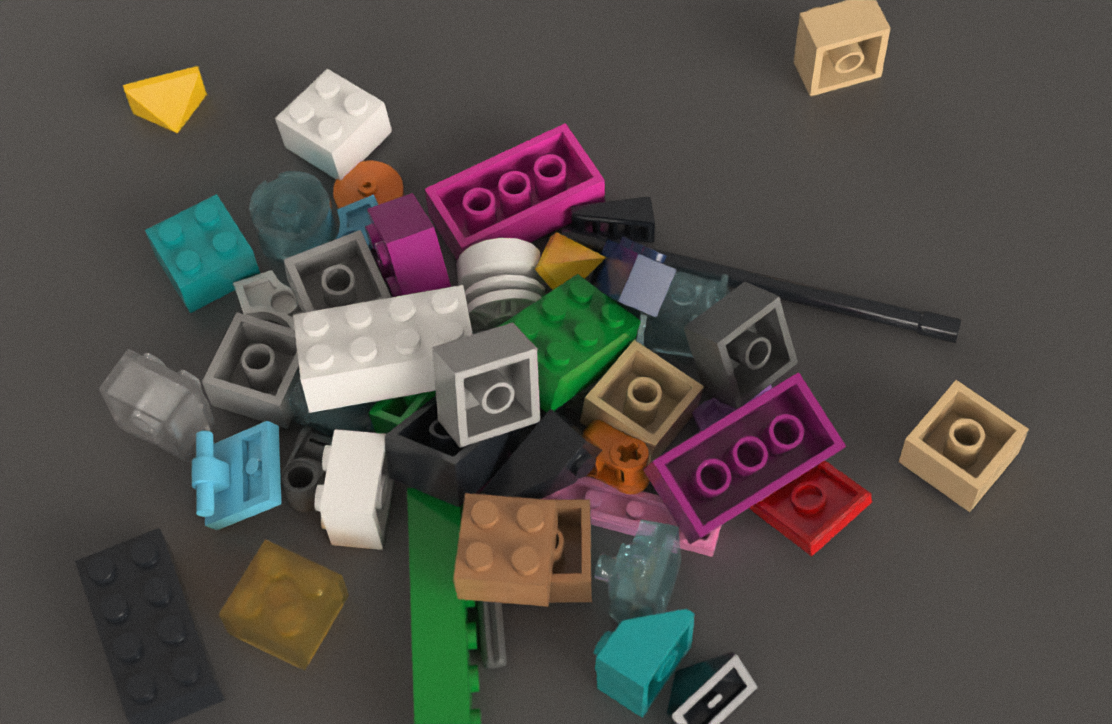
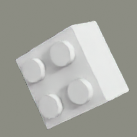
(334, 124)
(355, 490)

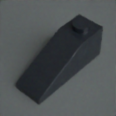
(545, 461)

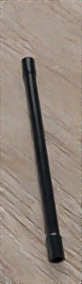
(922, 322)

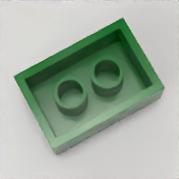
(576, 338)

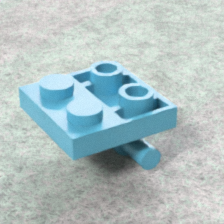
(237, 475)

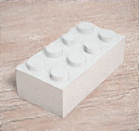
(376, 346)

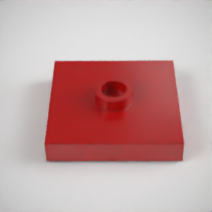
(814, 506)

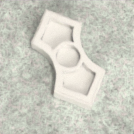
(267, 299)

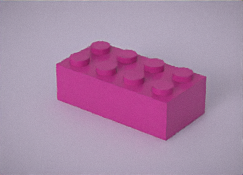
(516, 192)

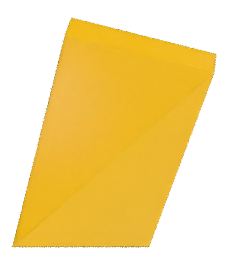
(167, 98)
(565, 259)

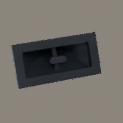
(709, 690)

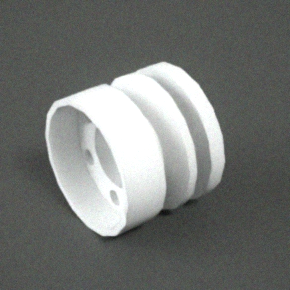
(499, 280)

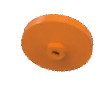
(366, 180)

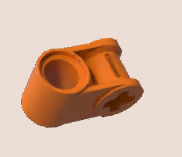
(618, 456)

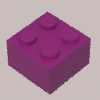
(406, 247)

